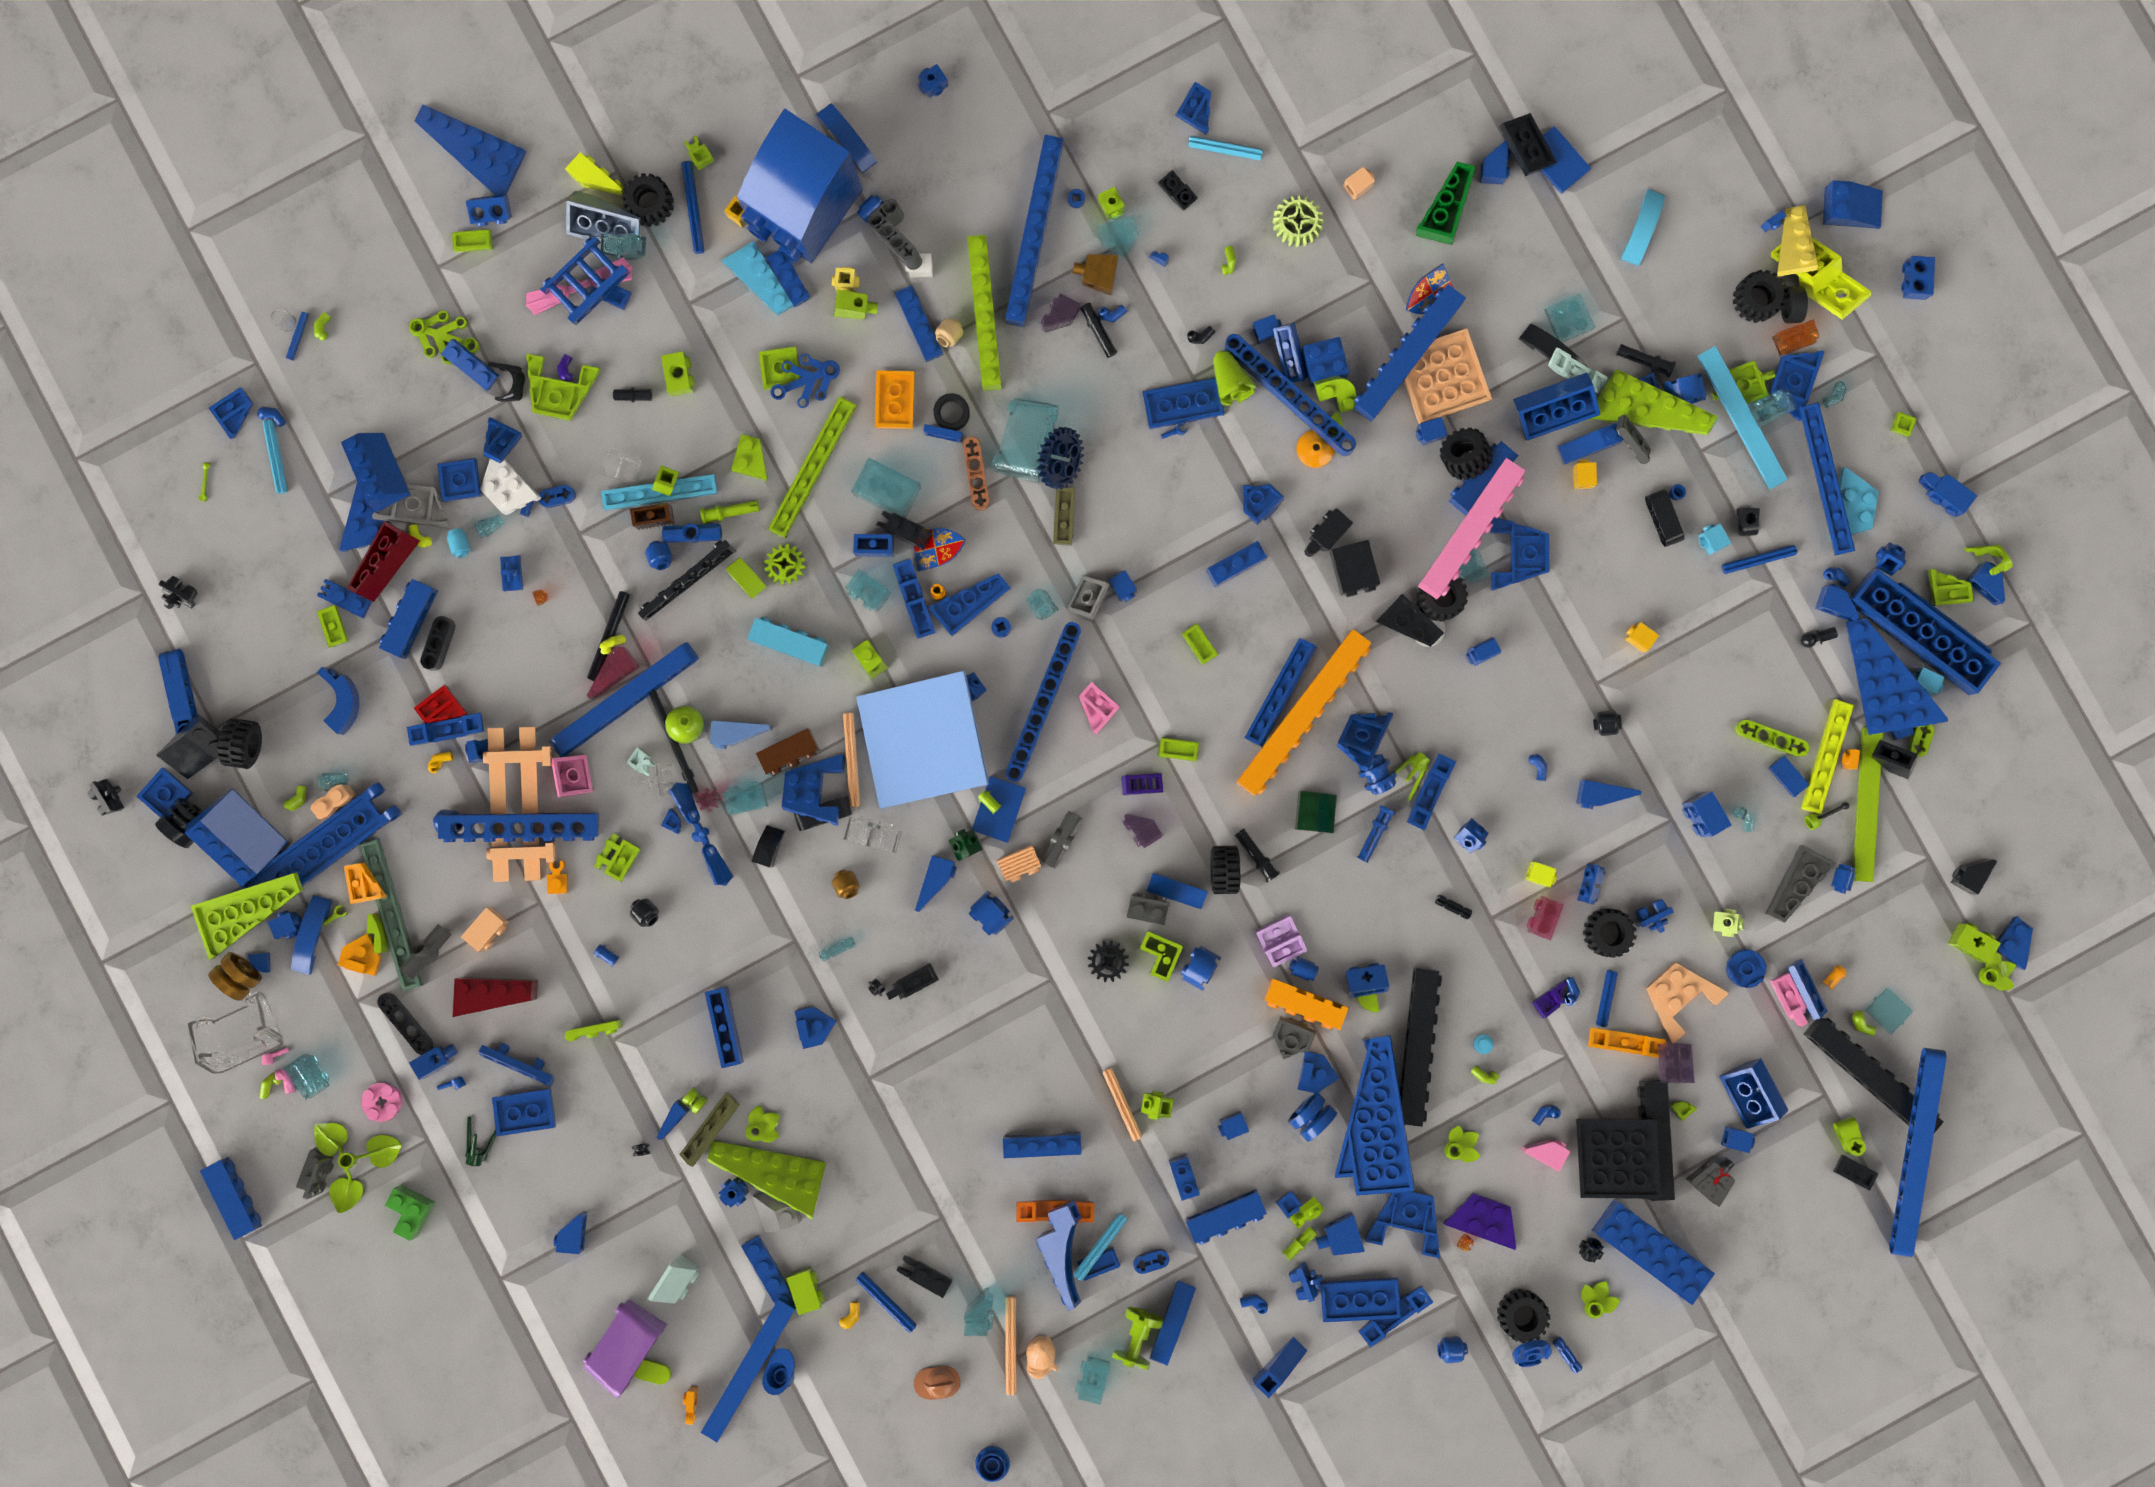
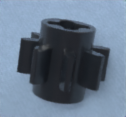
(1591, 1249)

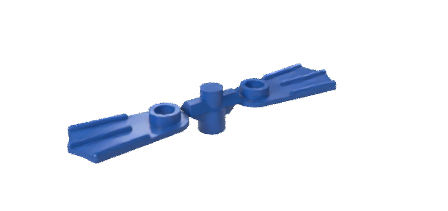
(716, 865)

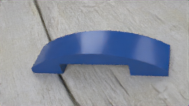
(847, 137)
(445, 730)
(1430, 791)
(308, 934)
(1410, 1303)

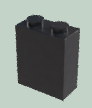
(1355, 568)

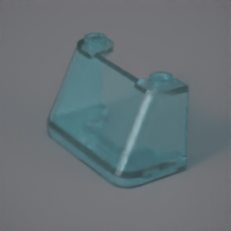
(1023, 435)

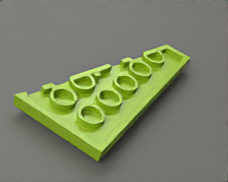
(1650, 406)

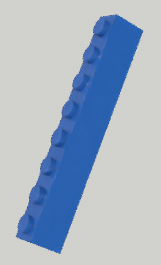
(1409, 353)

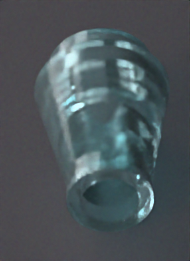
(489, 525)
(329, 780)

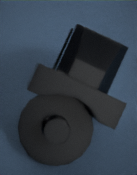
(171, 588)
(107, 796)

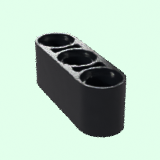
(1664, 518)
(430, 649)
(807, 822)

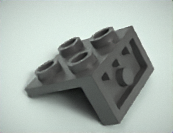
(1148, 909)
(314, 1173)

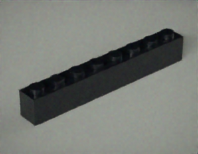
(1418, 1045)
(1863, 1068)

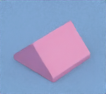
(571, 776)

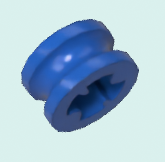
(1076, 204)

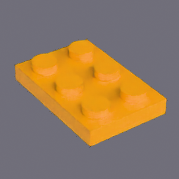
(894, 399)

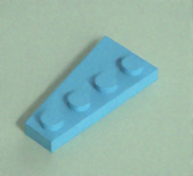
(755, 272)

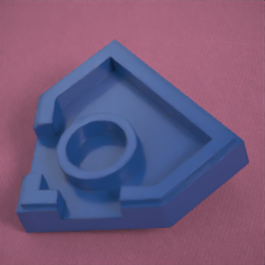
(1260, 502)
(813, 1026)
(1315, 1073)

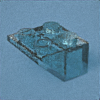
(977, 1315)

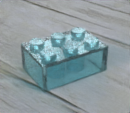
(886, 488)

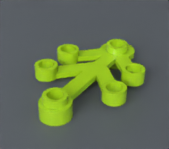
(440, 334)

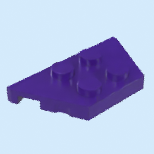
(1485, 1220)

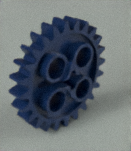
(1063, 443)

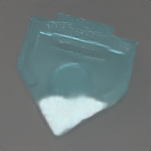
(1119, 235)

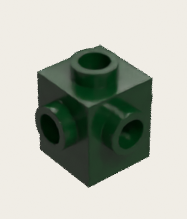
(965, 844)

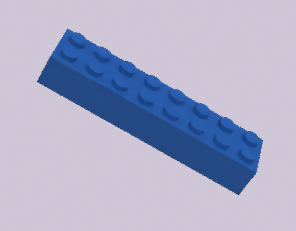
(1924, 632)

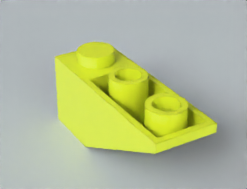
(588, 175)

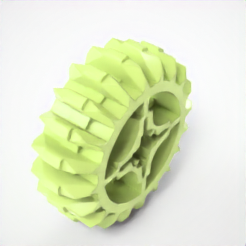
(1289, 221)

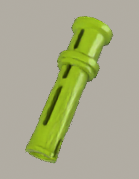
(719, 512)

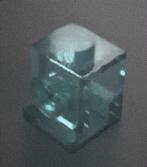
(1035, 600)

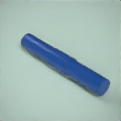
(297, 336)

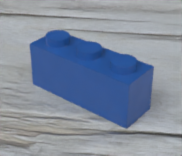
(1236, 564)

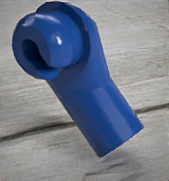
(1112, 316)
(273, 413)
(1541, 766)
(1572, 993)
(1546, 1112)
(1255, 1301)

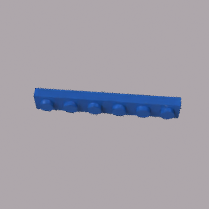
(1280, 692)

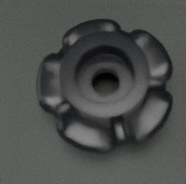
(876, 987)

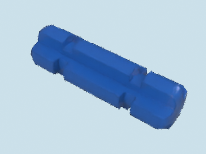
(1567, 1355)

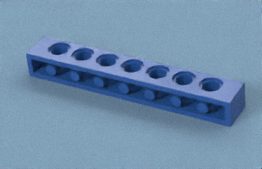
(447, 824)

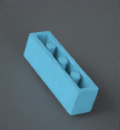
(788, 642)

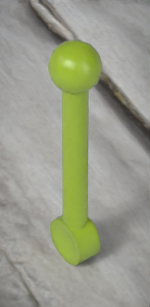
(202, 497)

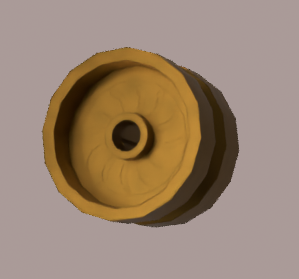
(235, 976)

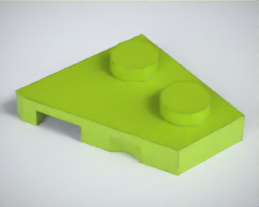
(749, 458)
(1948, 589)

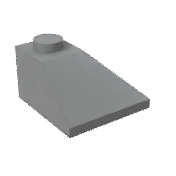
(775, 1214)

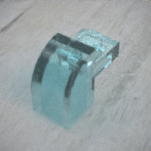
(629, 246)

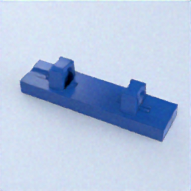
(500, 1057)

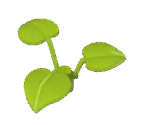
(382, 1152)

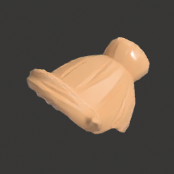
(1040, 1357)

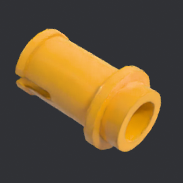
(937, 596)
(1836, 975)

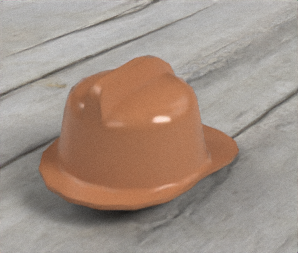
(937, 1382)

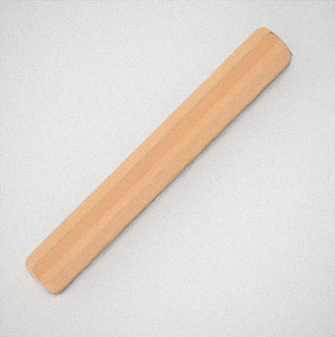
(1122, 1104)

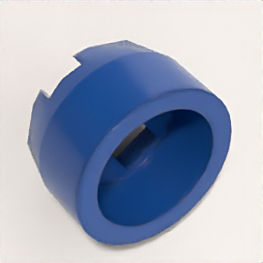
(1677, 492)

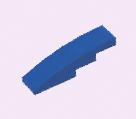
(913, 598)
(1173, 1323)

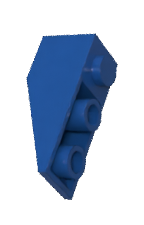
(1279, 1367)

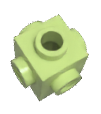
(1721, 922)

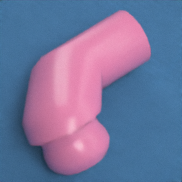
(288, 1083)

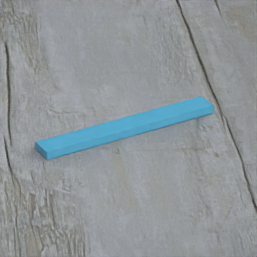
(1742, 417)

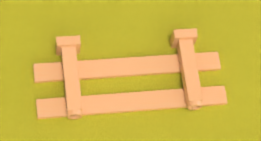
(528, 757)

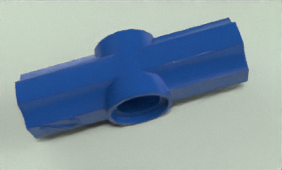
(704, 533)

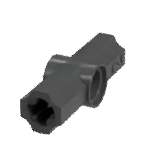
(1061, 839)
(425, 952)

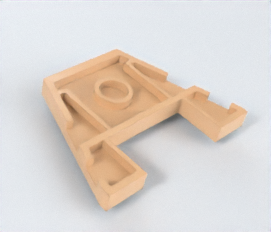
(1675, 990)

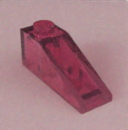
(615, 668)

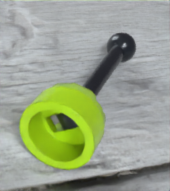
(1814, 821)

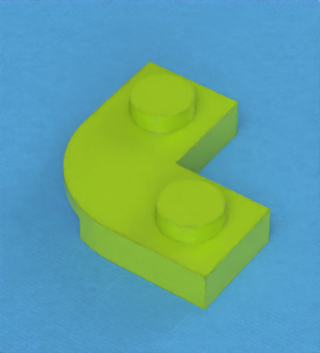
(1339, 388)

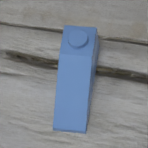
(733, 733)

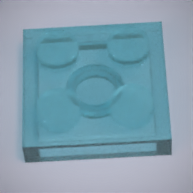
(1569, 318)

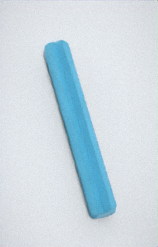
(1225, 148)
(274, 456)
(1100, 1246)

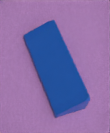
(1290, 352)
(1176, 891)

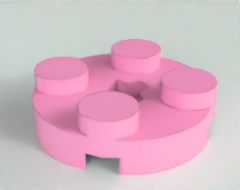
(371, 1097)

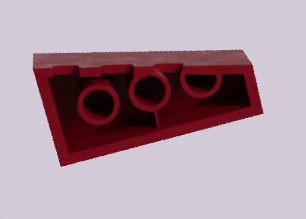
(382, 561)
(483, 994)

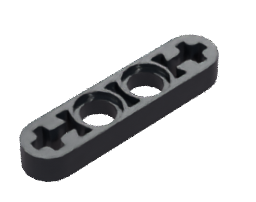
(403, 1025)

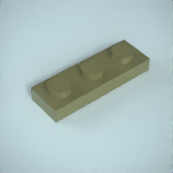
(1064, 516)

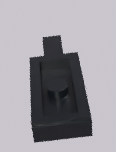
(913, 982)

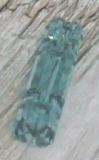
(837, 949)

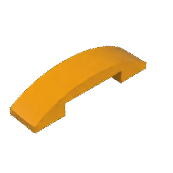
(1624, 1042)

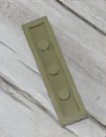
(709, 1129)

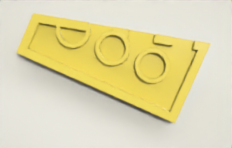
(1797, 246)

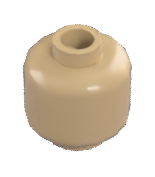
(949, 332)

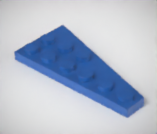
(482, 154)

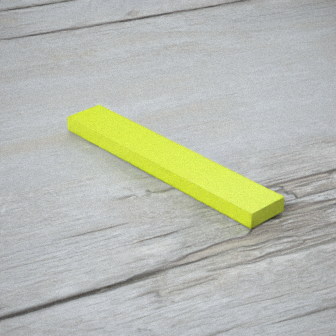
(1827, 756)

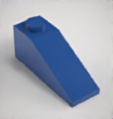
(1590, 444)
(1599, 794)
(936, 878)

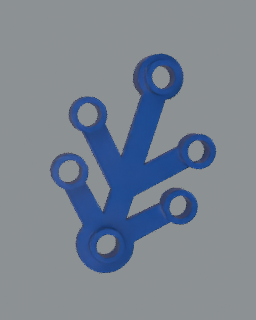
(808, 379)

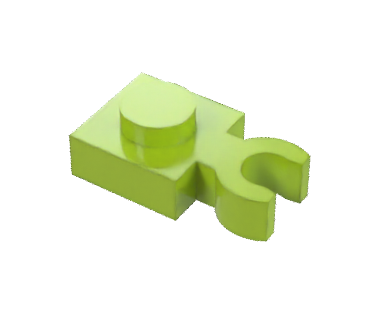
(699, 154)
(1309, 1211)

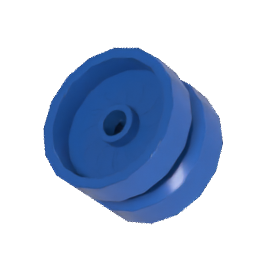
(1312, 1117)

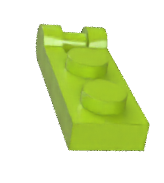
(592, 1030)

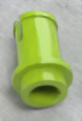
(987, 799)

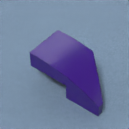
(1550, 1000)

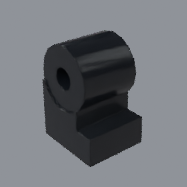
(1748, 521)

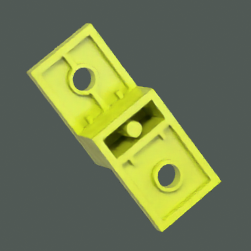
(1829, 281)

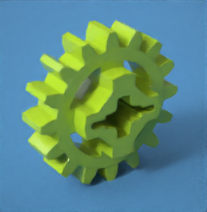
(786, 556)

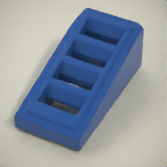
(674, 1116)

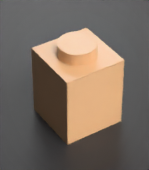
(1359, 183)

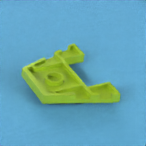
(557, 397)

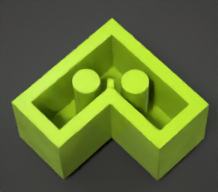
(1166, 952)

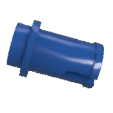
(606, 955)

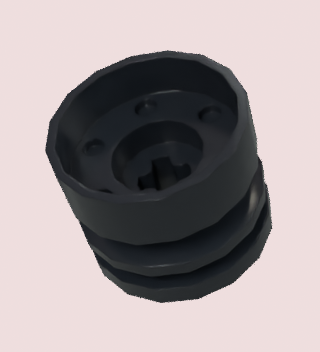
(174, 824)

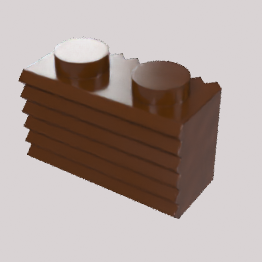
(652, 516)

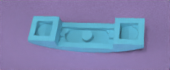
(1644, 227)

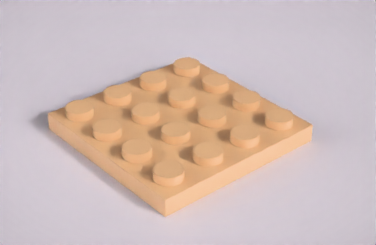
(1447, 378)

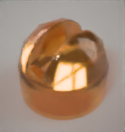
(540, 597)
(1464, 1243)

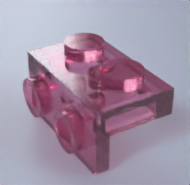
(1545, 917)

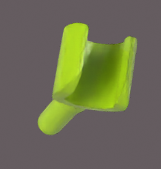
(336, 914)

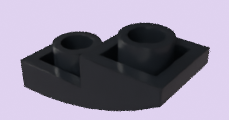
(1177, 190)

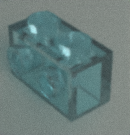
(1773, 408)
(745, 799)

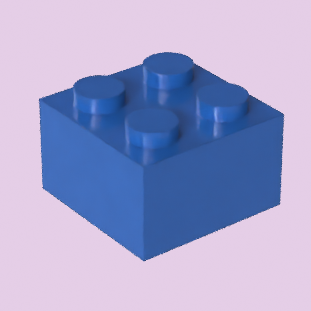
(1324, 360)
(1706, 814)

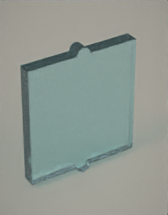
(1889, 1010)

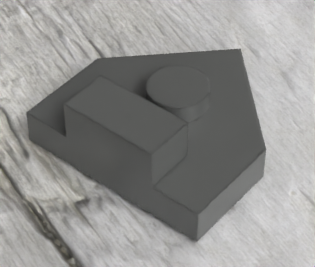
(1292, 1037)

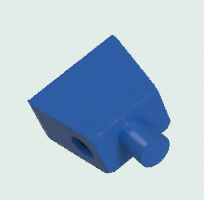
(426, 1065)
(1341, 1236)

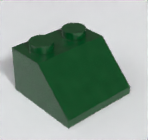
(1315, 812)

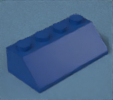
(1557, 406)
(375, 469)

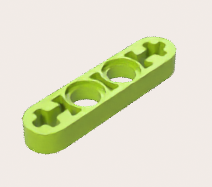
(1772, 738)

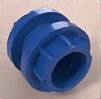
(1378, 776)

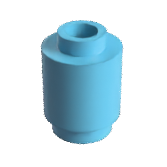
(458, 543)

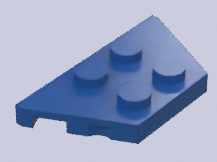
(1798, 376)
(360, 525)
(1363, 737)

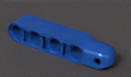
(177, 688)

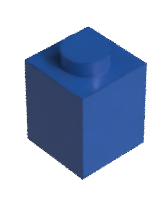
(1264, 328)
(1431, 431)
(1123, 586)
(1233, 1126)
(1738, 1139)

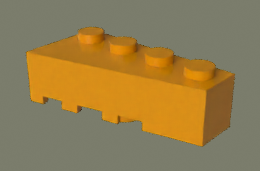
(1305, 1003)

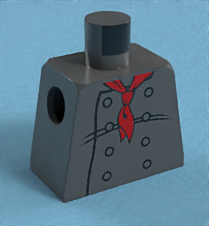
(1713, 1180)

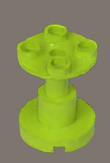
(1139, 1331)

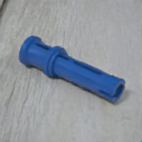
(1377, 823)

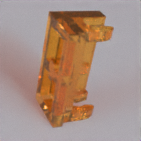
(1796, 337)

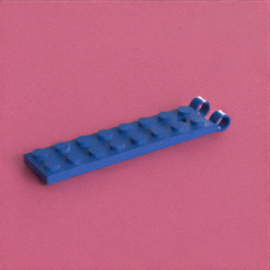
(329, 840)

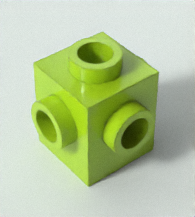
(1153, 1103)

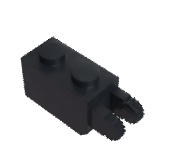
(905, 530)
(1327, 533)

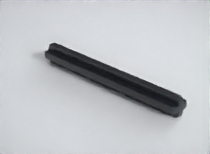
(610, 631)

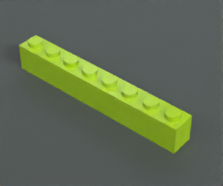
(984, 312)

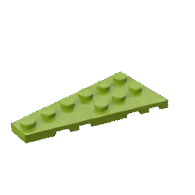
(235, 914)
(779, 1175)

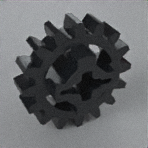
(1115, 971)

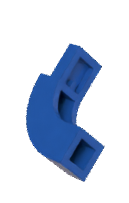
(347, 701)

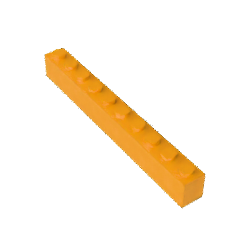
(1303, 712)

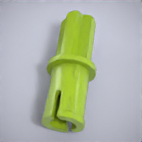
(1299, 1243)

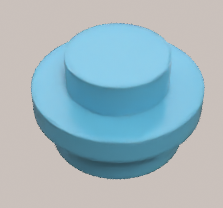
(1483, 1044)

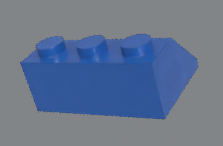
(1754, 1094)

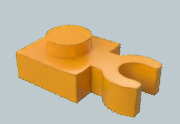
(557, 882)
(690, 1401)

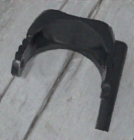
(518, 377)

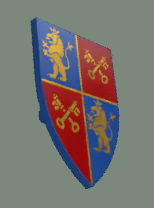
(1427, 288)
(940, 549)

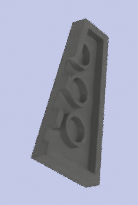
(1799, 881)

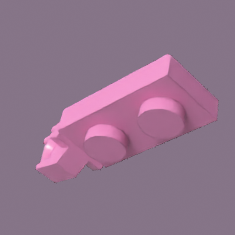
(1790, 998)

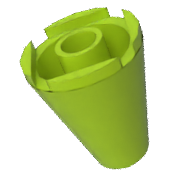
(1231, 379)

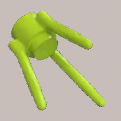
(1419, 764)

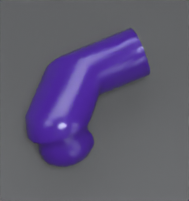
(562, 368)

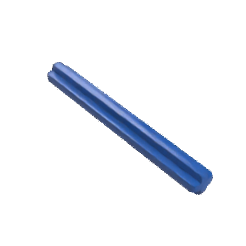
(692, 204)

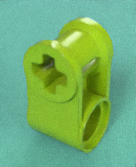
(1848, 1134)

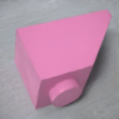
(1548, 1152)

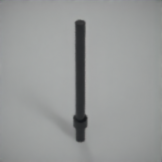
(687, 774)

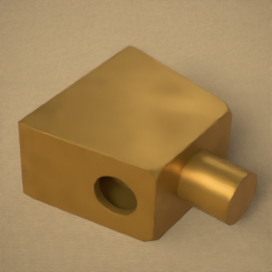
(1098, 272)

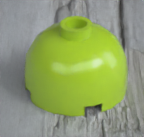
(684, 724)

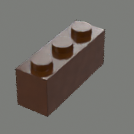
(788, 752)

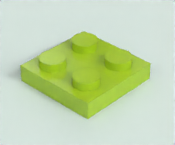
(771, 366)

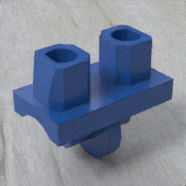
(511, 573)
(1661, 911)
(1309, 1281)

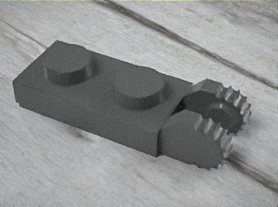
(1633, 439)

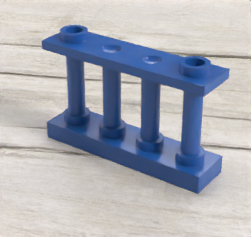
(604, 287)

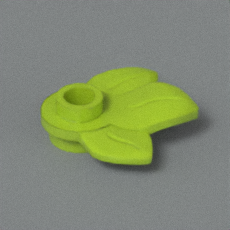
(1999, 973)
(764, 1123)
(1464, 1143)
(1600, 1297)

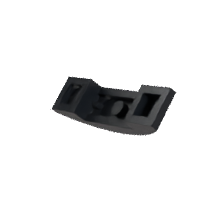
(1545, 343)

